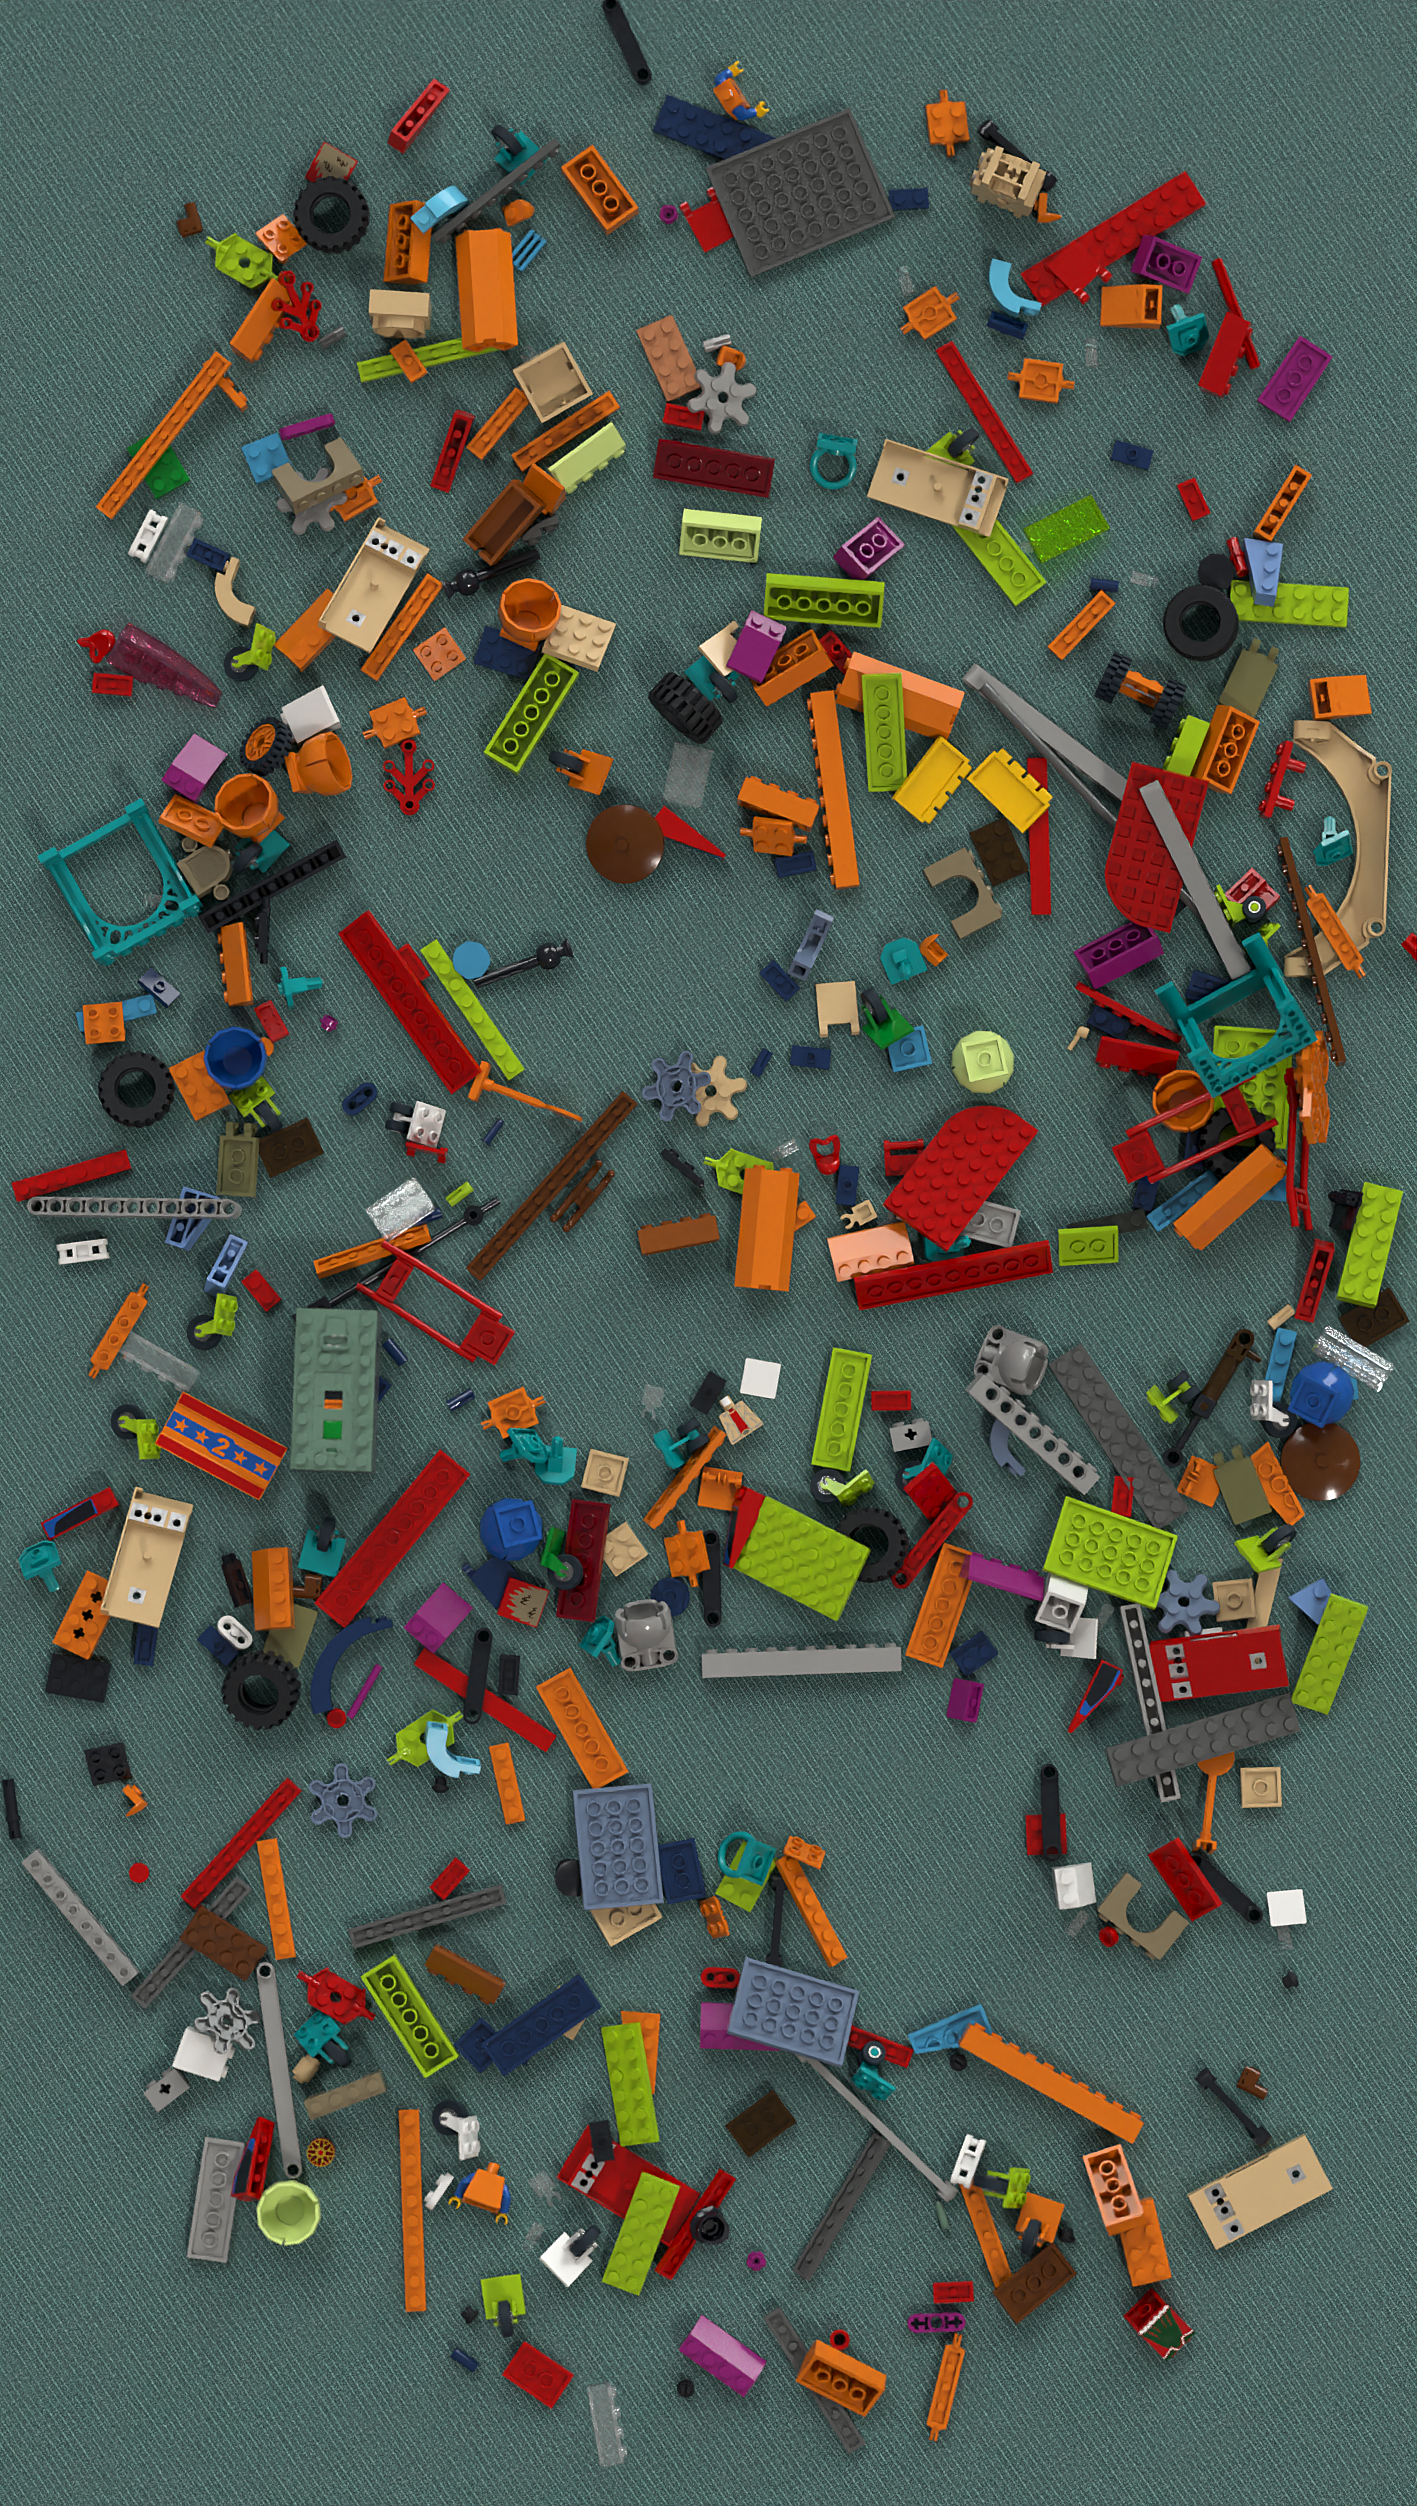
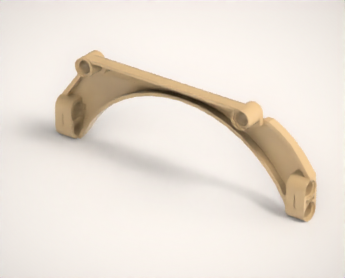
(1369, 805)

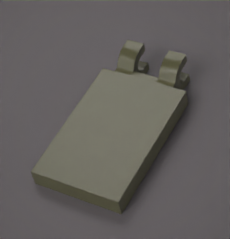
(1249, 679)
(238, 1161)
(1241, 1486)
(292, 1642)

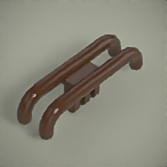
(582, 1196)

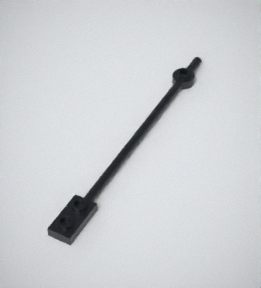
(323, 1302)

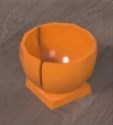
(528, 612)
(320, 766)
(248, 807)
(1177, 1089)

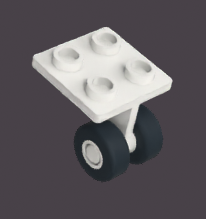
(424, 1125)

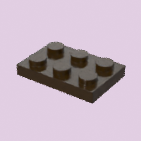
(998, 852)
(289, 1147)
(1369, 1324)
(760, 2123)

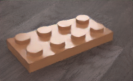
(669, 358)

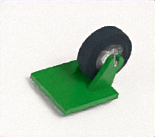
(883, 1024)
(562, 1570)

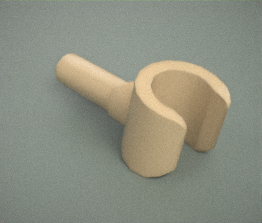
(1081, 1032)

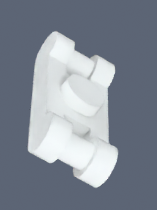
(148, 536)
(82, 1251)
(968, 2161)

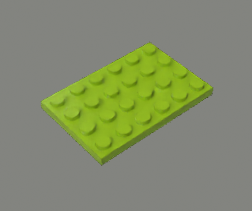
(1266, 1091)
(1110, 1553)
(802, 1558)

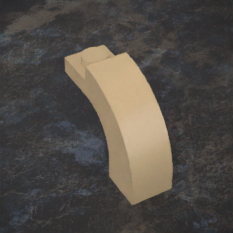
(233, 608)

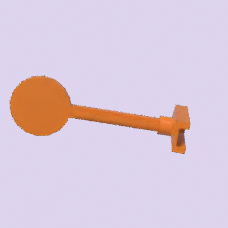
(482, 1082)
(1212, 1767)

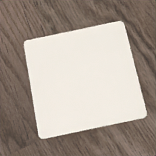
(760, 1378)
(1286, 1907)

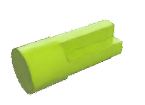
(460, 1193)

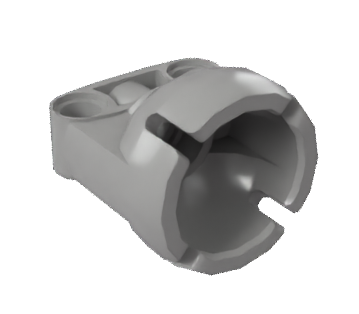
(1013, 1360)
(645, 1635)

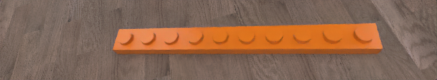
(163, 435)
(412, 2210)

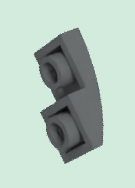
(534, 534)

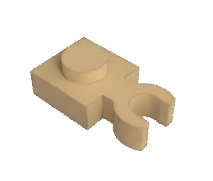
(861, 1213)

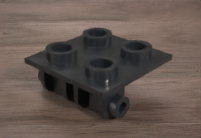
(1346, 1208)
(108, 1763)

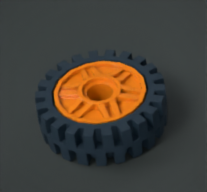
(266, 746)

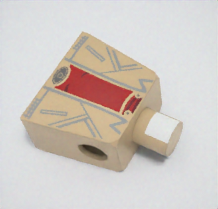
(737, 1420)

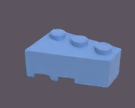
(1263, 563)
(185, 1232)
(1312, 1600)

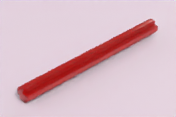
(1234, 308)

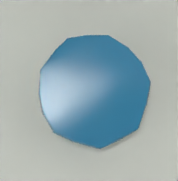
(471, 960)

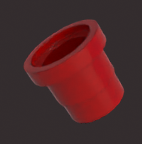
(839, 2346)

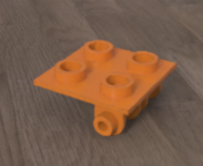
(281, 238)
(439, 654)
(104, 1023)
(1199, 1481)
(718, 1488)
(804, 1852)
(712, 1912)

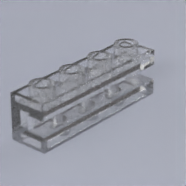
(174, 544)
(1353, 1358)
(161, 1362)
(605, 2424)

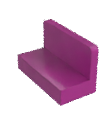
(965, 1700)

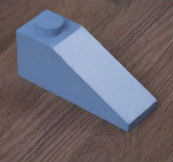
(225, 1266)

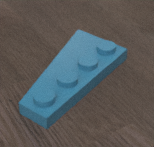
(948, 2031)

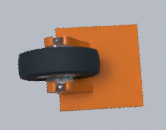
(589, 769)
(1038, 2222)

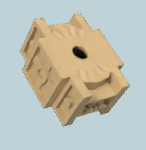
(1007, 181)

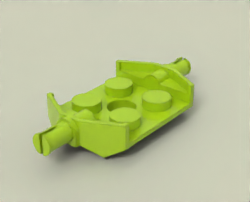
(232, 250)
(730, 1166)
(408, 1739)

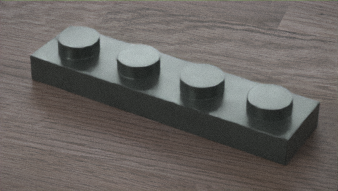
(1126, 1222)

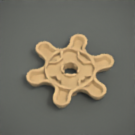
(722, 1099)

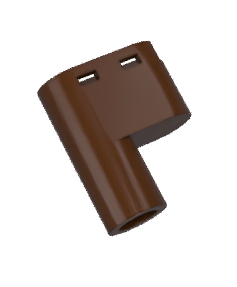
(192, 224)
(310, 1589)
(1249, 2083)

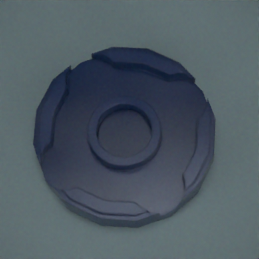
(672, 1587)

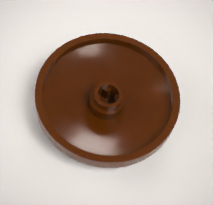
(625, 843)
(1320, 1461)

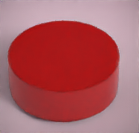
(336, 1718)
(139, 1872)
(1108, 1936)

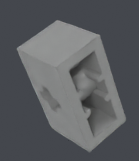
(898, 1432)
(161, 2099)

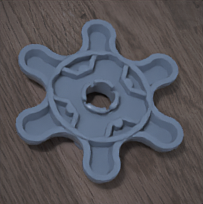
(668, 1077)
(1189, 1615)
(329, 1800)

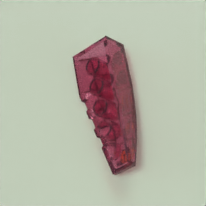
(160, 665)

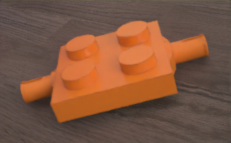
(947, 123)
(929, 313)
(1040, 380)
(358, 499)
(394, 722)
(773, 836)
(513, 1411)
(687, 1553)

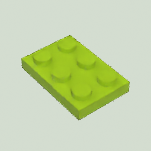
(1088, 1245)
(739, 1890)

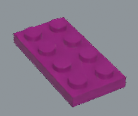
(1294, 379)

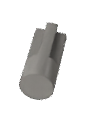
(716, 343)

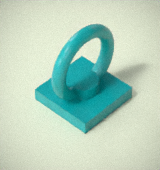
(836, 446)
(754, 1861)

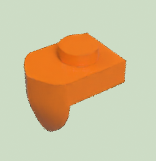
(1041, 206)
(517, 212)
(731, 355)
(932, 950)
(134, 1794)

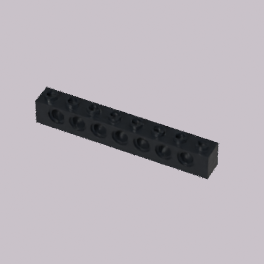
(272, 886)

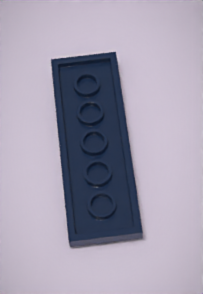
(706, 130)
(541, 2025)

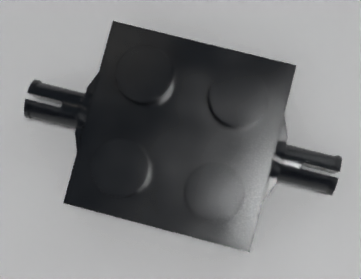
(262, 937)

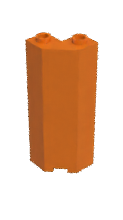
(486, 290)
(928, 705)
(1230, 1197)
(767, 1228)

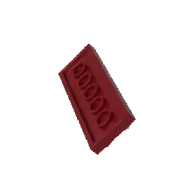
(713, 468)
(587, 1543)

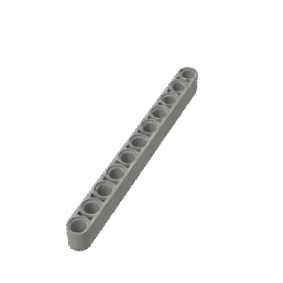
(1052, 735)
(1195, 879)
(125, 1204)

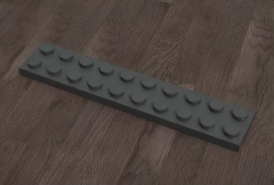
(1118, 1436)
(1202, 1739)

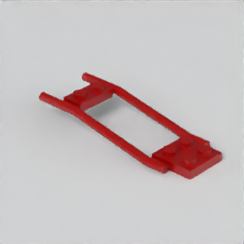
(1141, 1158)
(1296, 1197)
(486, 1336)

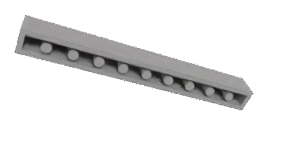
(801, 1661)
(1146, 1689)

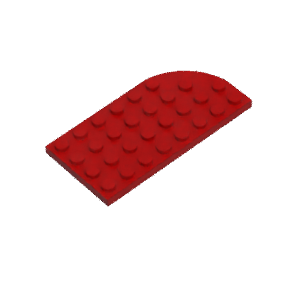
(1139, 865)
(959, 1171)

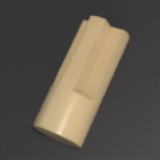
(1280, 1317)

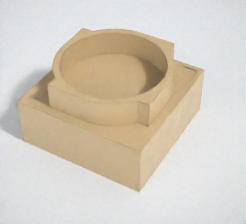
(400, 313)
(552, 382)

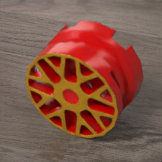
(321, 2152)

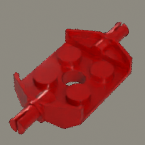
(326, 1983)

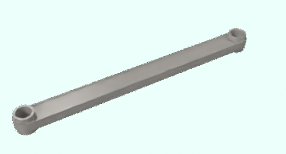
(279, 2070)
(945, 2189)

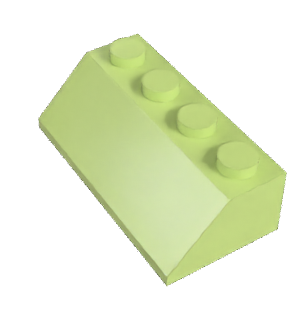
(588, 457)
(720, 535)

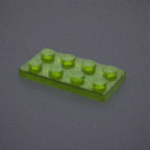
(1066, 529)

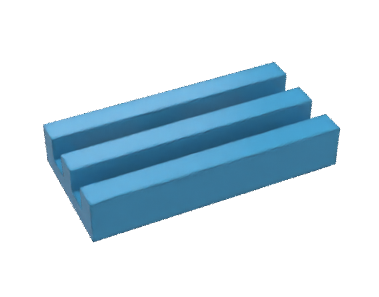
(536, 238)

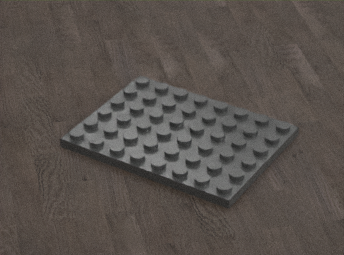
(800, 192)

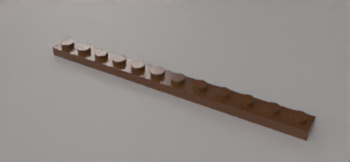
(1312, 960)
(551, 1186)

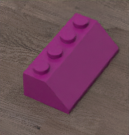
(1118, 953)
(1002, 1577)
(714, 2027)
(722, 2355)

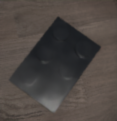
(78, 1678)

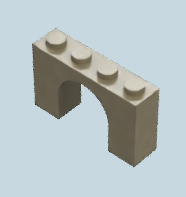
(303, 495)
(961, 866)
(1114, 1909)
(346, 2095)

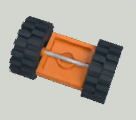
(1140, 689)

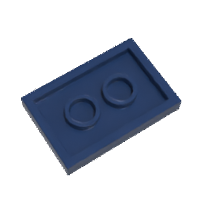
(505, 655)
(681, 1871)

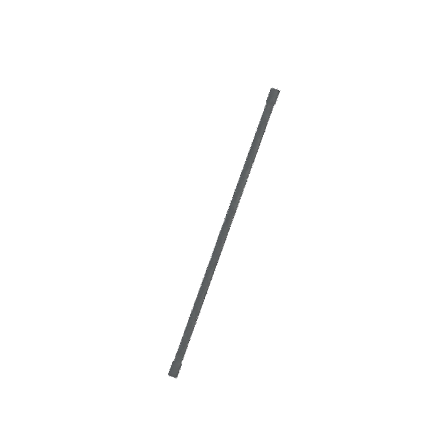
(989, 692)

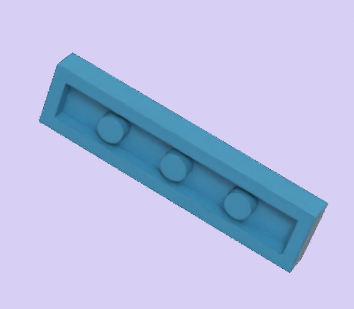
(132, 1009)
(1182, 1201)
(1279, 1361)

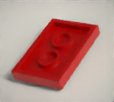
(930, 1491)
(538, 2374)

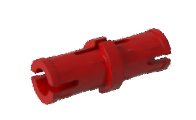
(1237, 556)

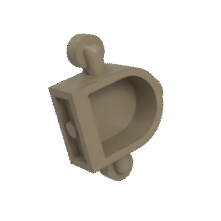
(207, 869)

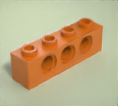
(1282, 504)

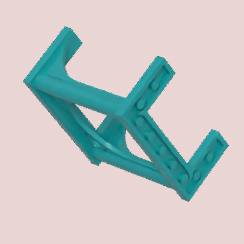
(104, 950)
(1267, 973)

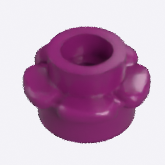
(668, 209)
(328, 1023)
(761, 2261)

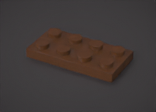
(223, 1942)
(1033, 2283)

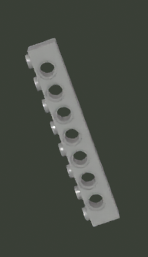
(977, 1390)
(80, 1917)

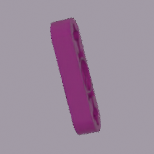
(306, 427)
(920, 2316)

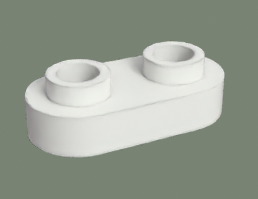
(236, 1631)
(433, 2197)

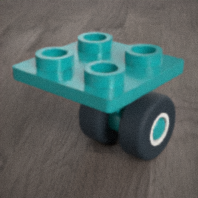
(665, 1443)
(867, 2077)

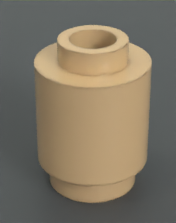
(306, 2069)

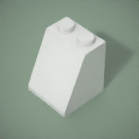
(310, 716)
(1061, 1603)
(1073, 1885)
(198, 2055)

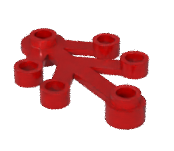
(299, 307)
(409, 780)

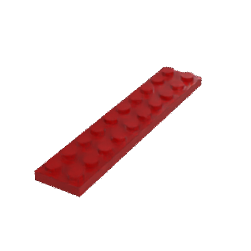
(1122, 233)
(410, 1002)
(953, 1275)
(392, 1538)

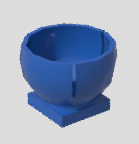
(235, 1058)
(1321, 1394)
(511, 1529)

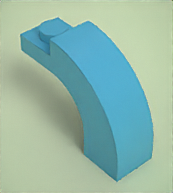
(445, 202)
(1004, 296)
(441, 1757)

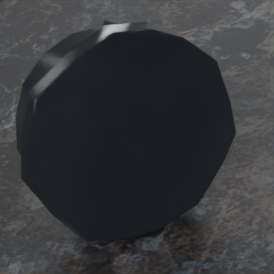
(1216, 571)
(568, 1878)
(709, 2226)

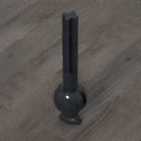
(468, 581)
(547, 957)

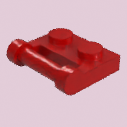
(900, 1164)

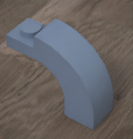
(811, 945)
(999, 1447)

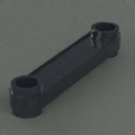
(627, 41)
(989, 131)
(712, 1581)
(477, 1676)
(1050, 1812)
(780, 1886)
(1228, 1890)
(1206, 2080)

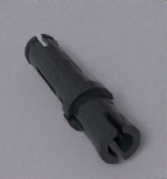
(11, 1809)

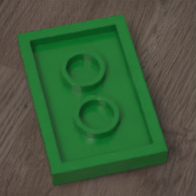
(166, 473)

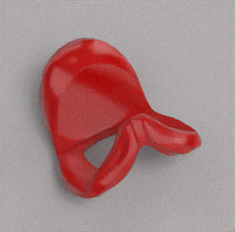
(102, 641)
(826, 1163)

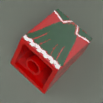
(1159, 2324)

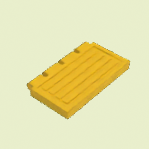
(931, 780)
(1009, 791)

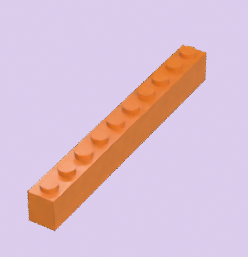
(834, 790)
(1050, 2082)

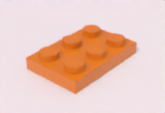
(191, 820)
(197, 1088)

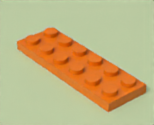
(940, 1608)
(582, 1729)

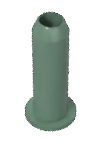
(941, 2215)

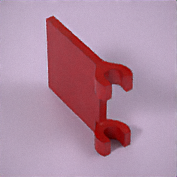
(708, 222)
(1077, 269)
(413, 1146)

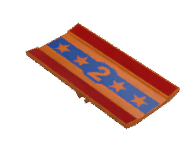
(221, 1446)

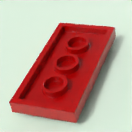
(1185, 1879)

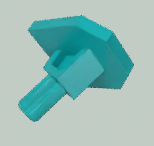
(1187, 333)
(1333, 845)
(902, 960)
(296, 985)
(934, 1253)
(525, 1445)
(560, 1464)
(40, 1561)
(599, 1640)

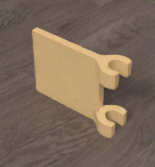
(719, 648)
(837, 1006)

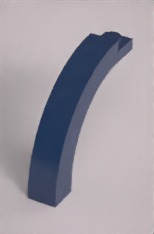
(325, 1666)

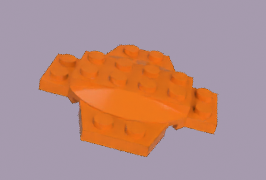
(1311, 1076)

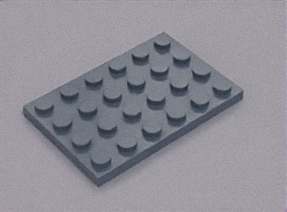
(617, 1847)
(792, 2012)

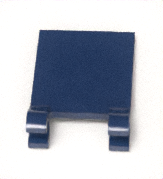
(492, 1578)

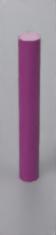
(364, 1691)

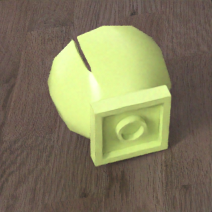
(982, 1062)
(288, 2212)

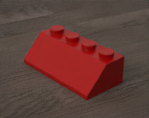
(1225, 355)
(1135, 1057)

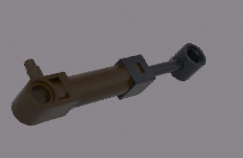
(1213, 1389)

